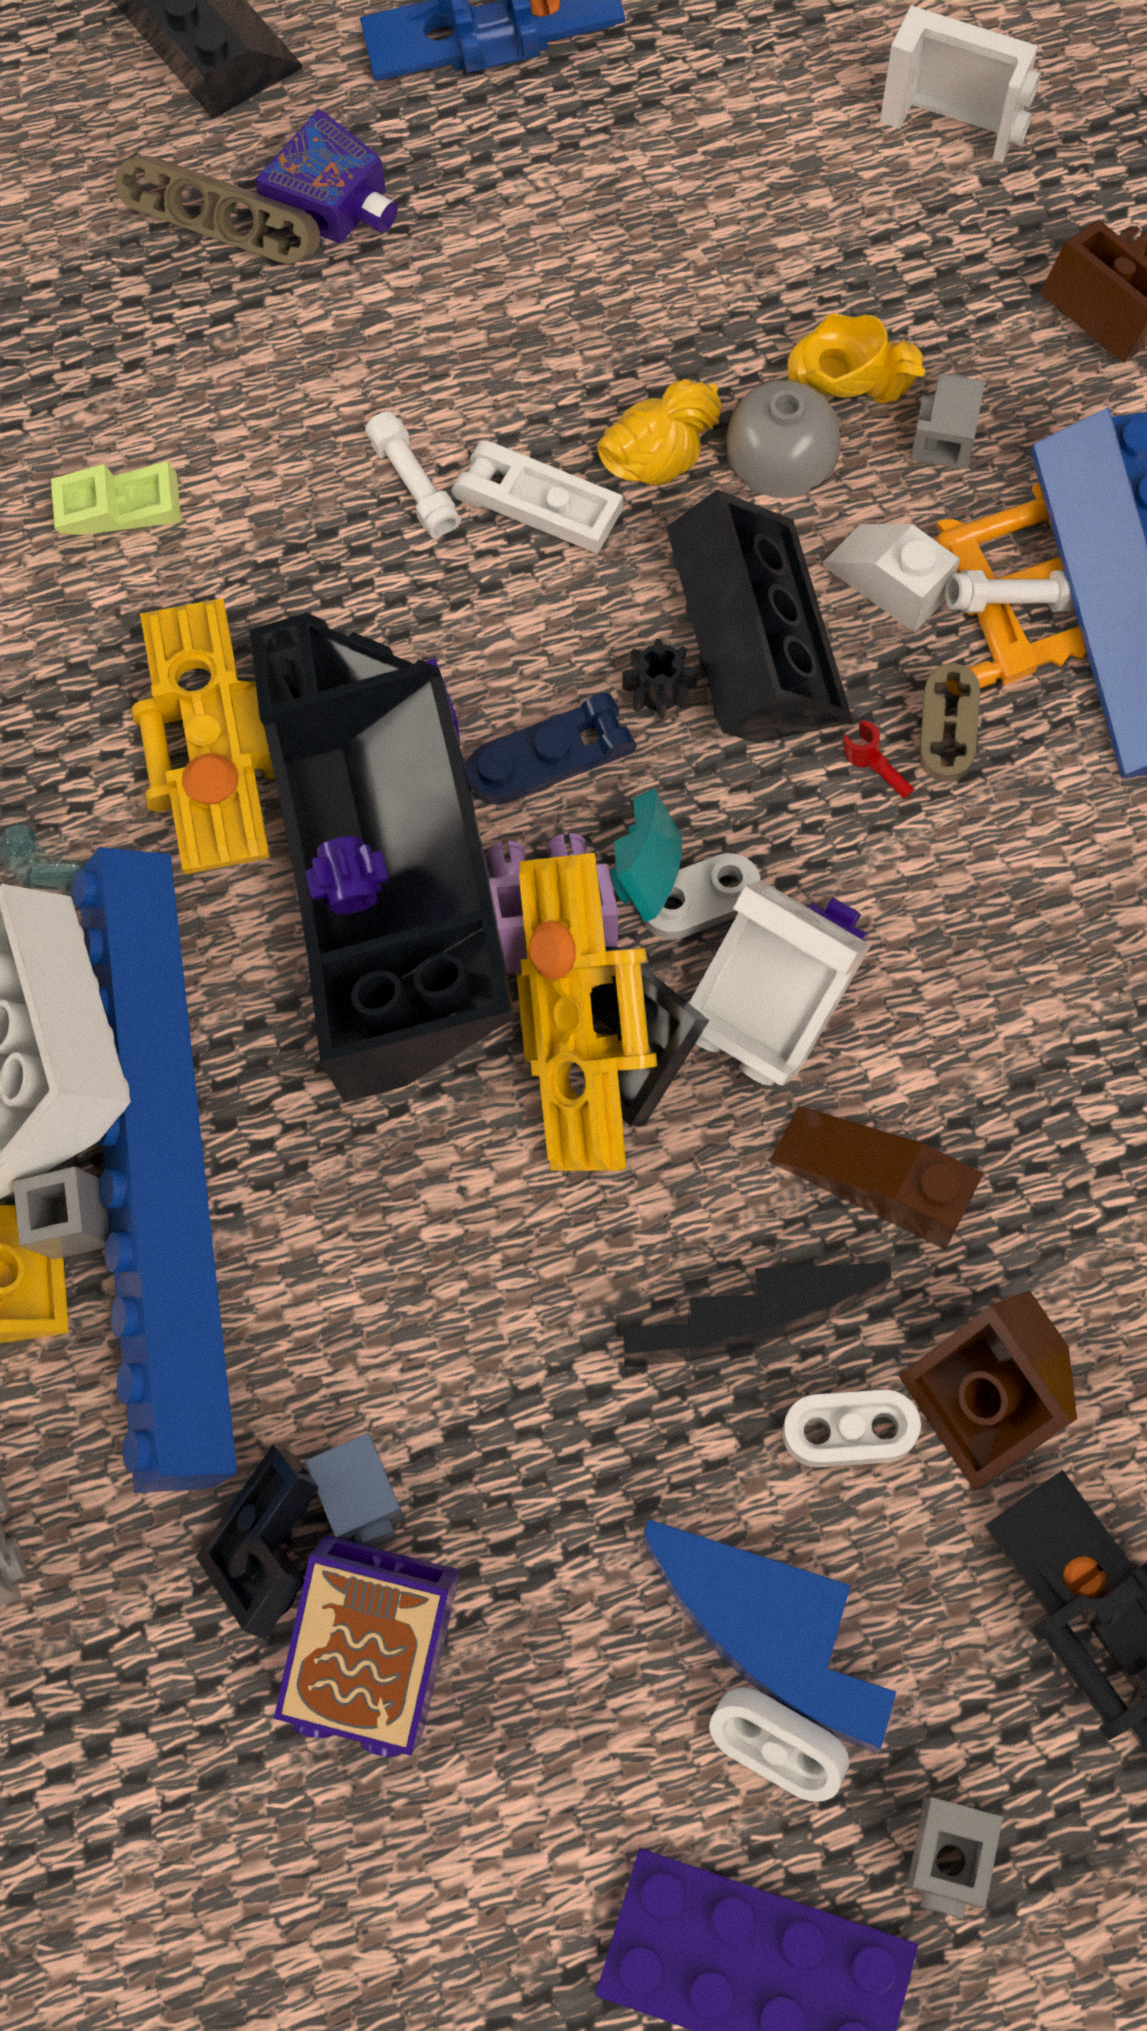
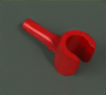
(871, 756)

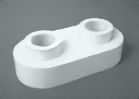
(703, 897)
(850, 1429)
(779, 1744)

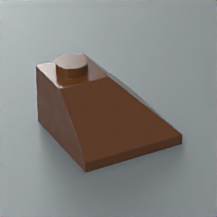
(996, 1387)

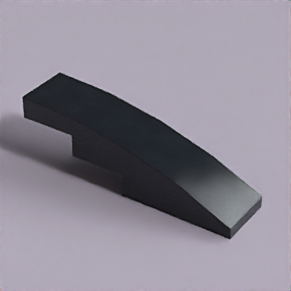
(781, 1304)

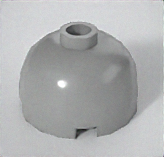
(783, 439)

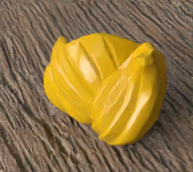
(854, 358)
(659, 435)

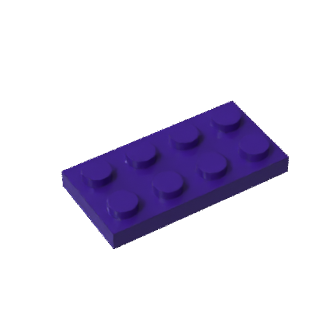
(746, 1958)

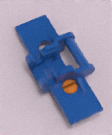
(481, 35)

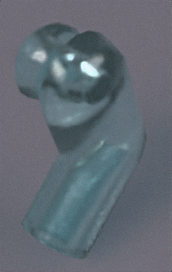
(32, 865)

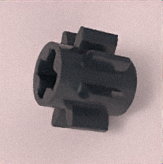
(659, 678)

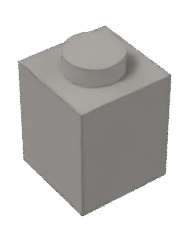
(61, 1213)

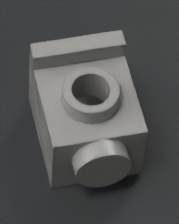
(948, 422)
(976, 1839)

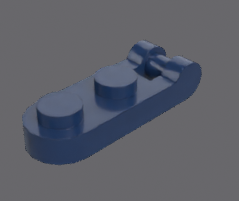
(548, 752)

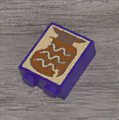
(366, 1646)

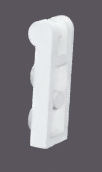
(539, 496)

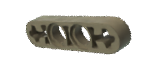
(216, 214)

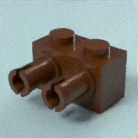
(1103, 286)

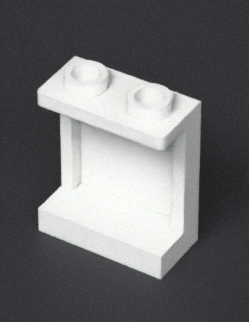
(961, 75)
(774, 983)

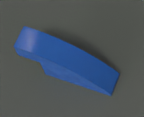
(772, 1629)

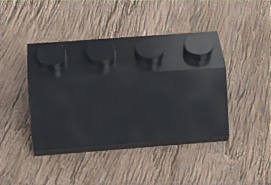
(213, 47)
(756, 620)

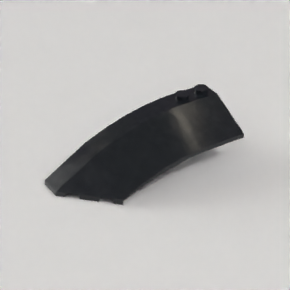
(376, 756)

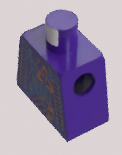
(330, 178)

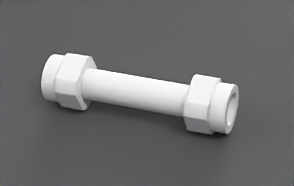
(433, 508)
(972, 591)

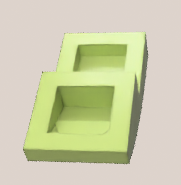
(101, 502)

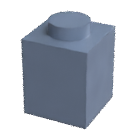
(356, 1492)

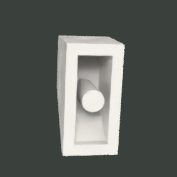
(895, 569)

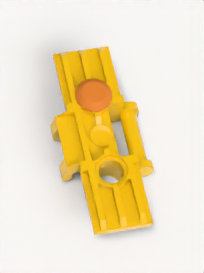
(217, 792)
(556, 1014)

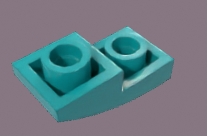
(647, 857)

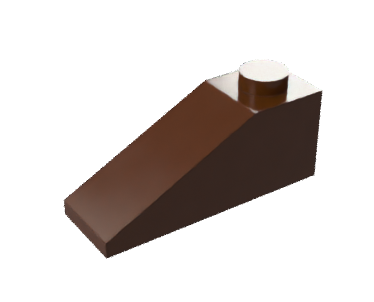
(879, 1173)

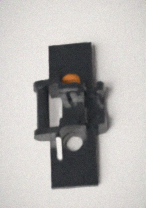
(1075, 1571)

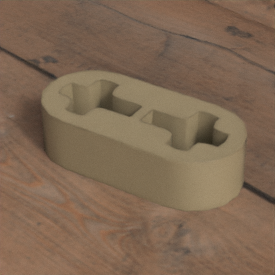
(963, 723)

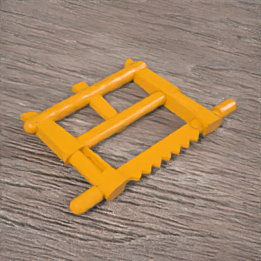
(1007, 643)

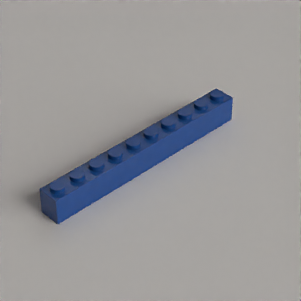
(156, 1184)

